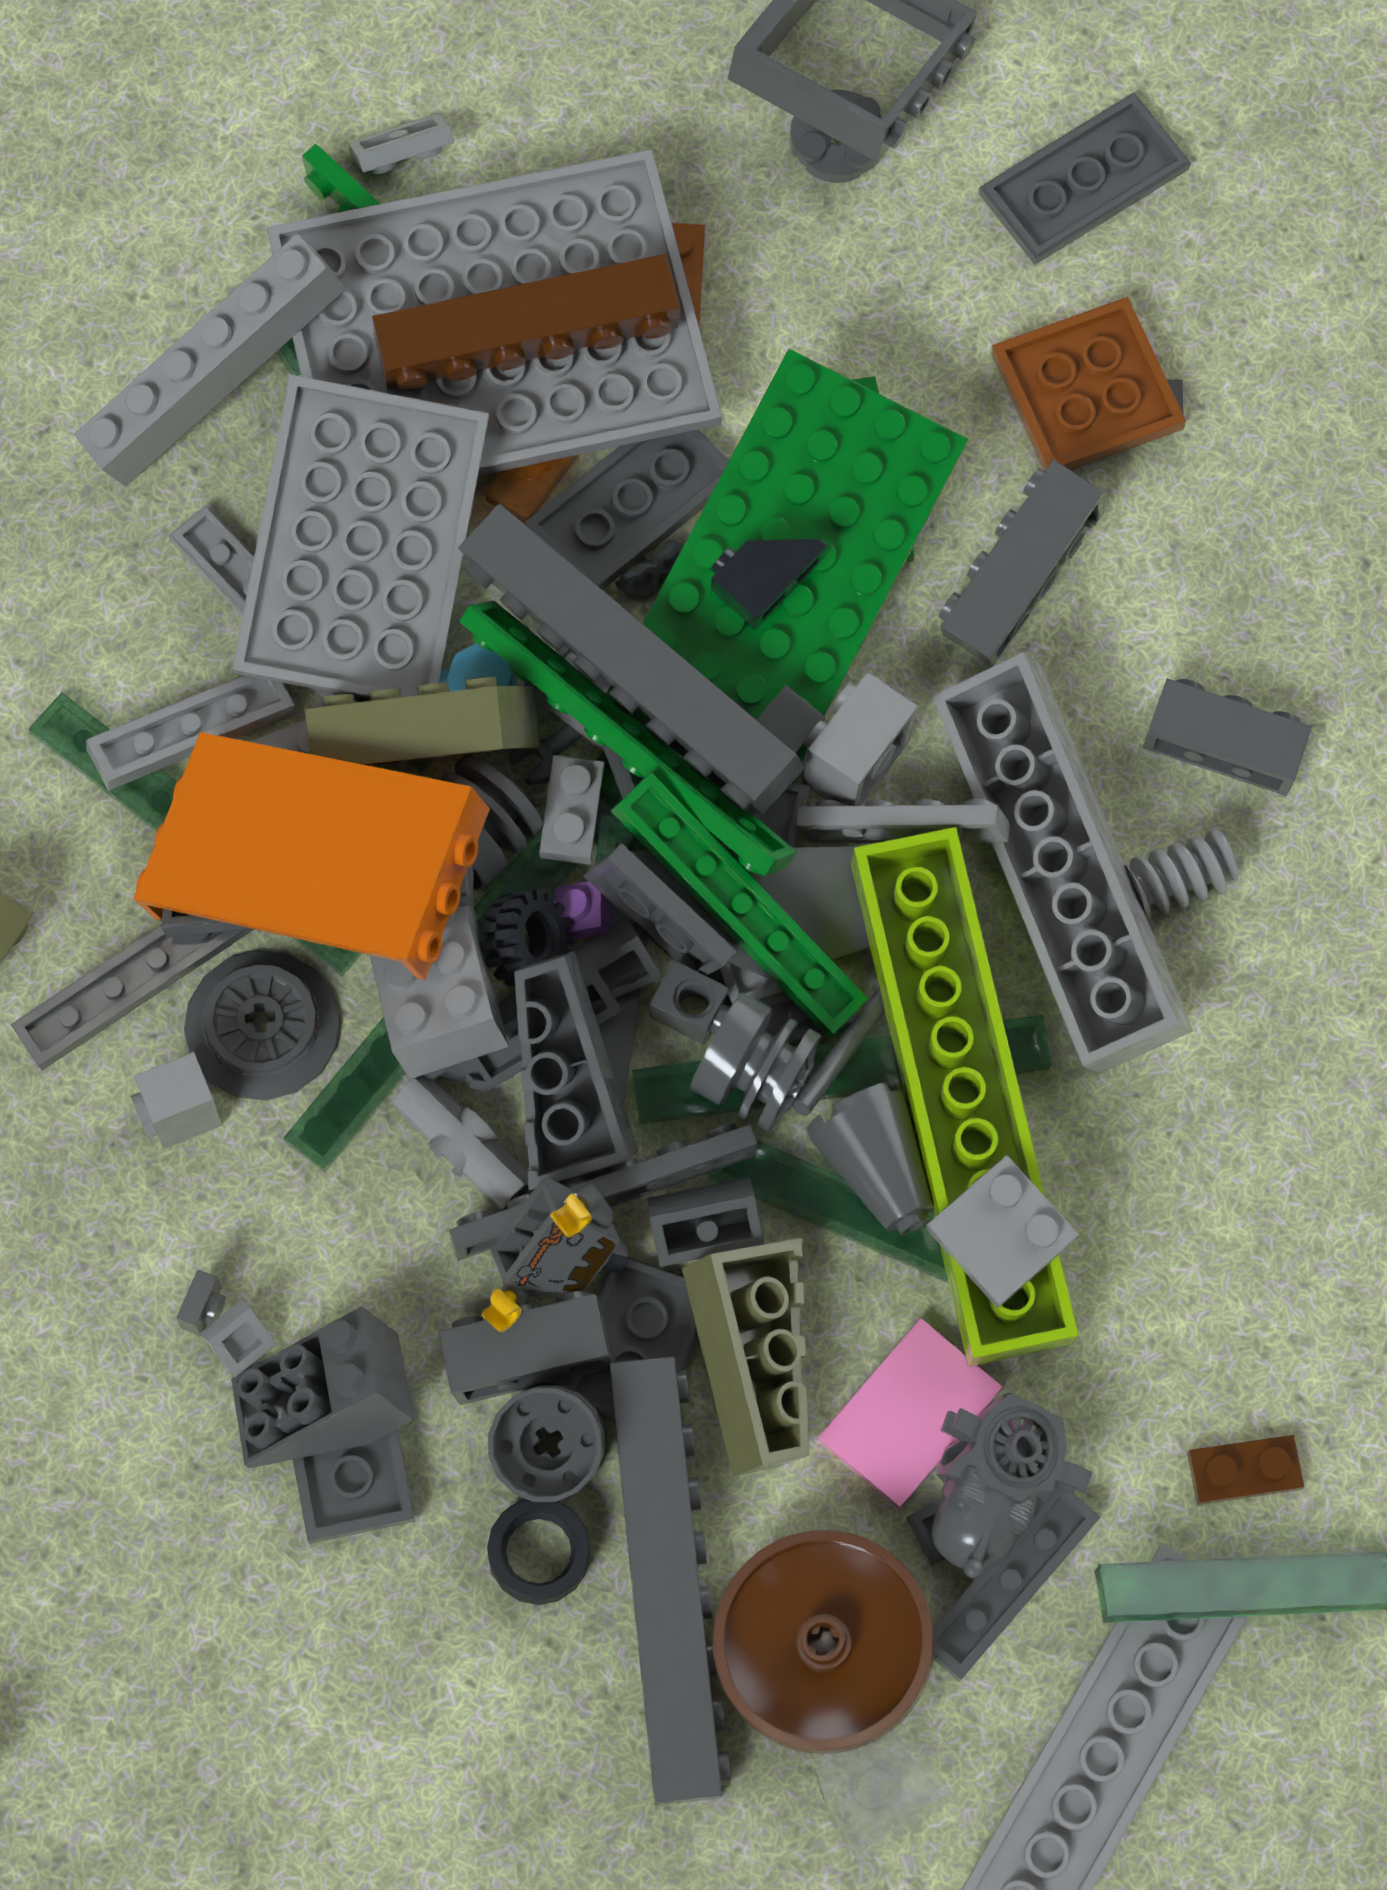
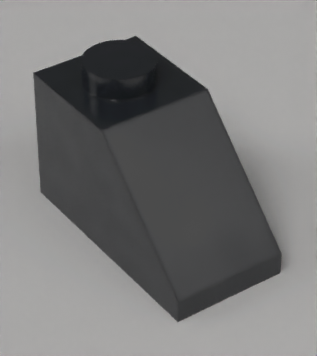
(763, 574)

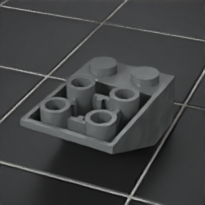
(323, 1392)

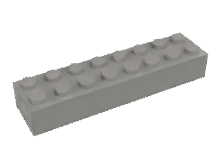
(1063, 865)

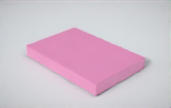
(895, 1419)

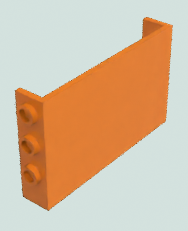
(314, 849)

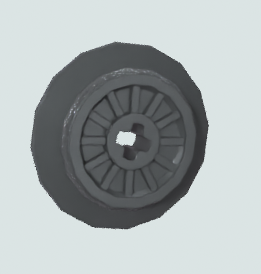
(290, 1049)

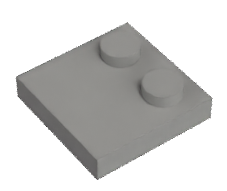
(1002, 1231)

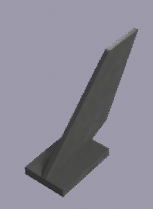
(812, 890)

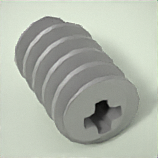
(1183, 871)

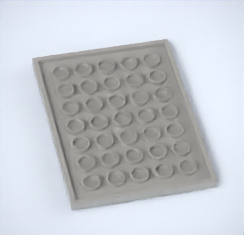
(498, 239)

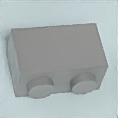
(175, 1101)

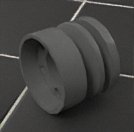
(507, 822)
(755, 1061)
(516, 1435)

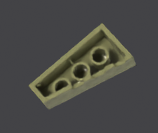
(424, 725)
(753, 1350)

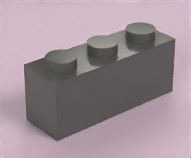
(1227, 736)
(539, 1348)

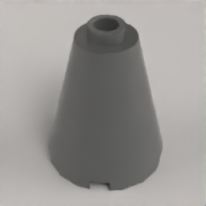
(878, 1155)

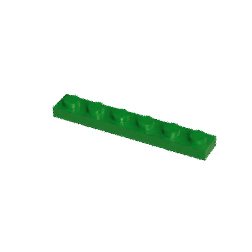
(739, 904)

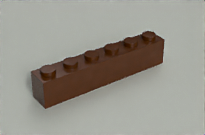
(526, 323)

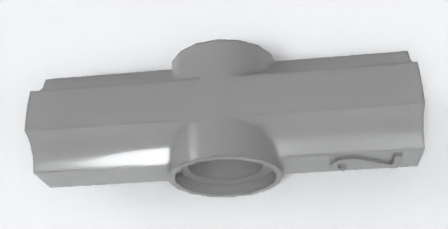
(462, 1140)

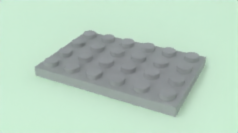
(360, 540)

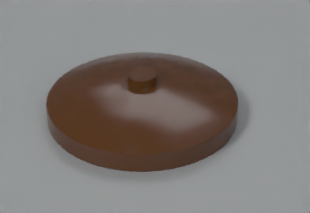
(823, 1641)

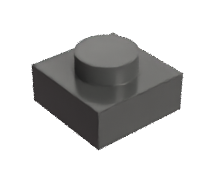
(202, 1303)

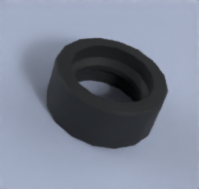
(547, 1591)

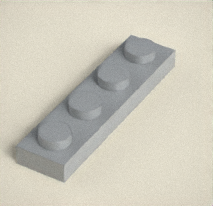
(172, 732)
(884, 821)

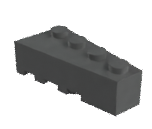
(1021, 561)
(566, 1076)

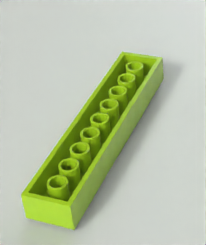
(955, 1066)

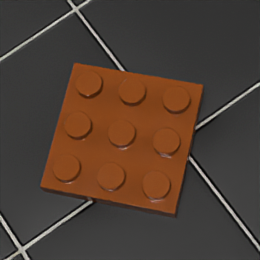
(1088, 386)

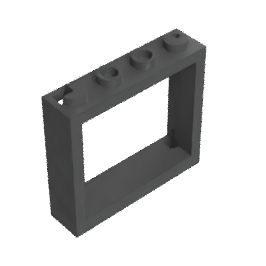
(825, 110)

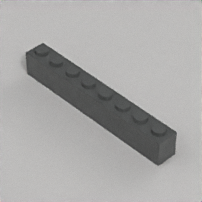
(631, 660)
(666, 1581)

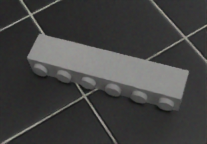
(210, 360)

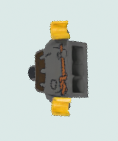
(553, 1246)

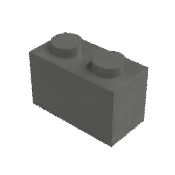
(704, 1221)

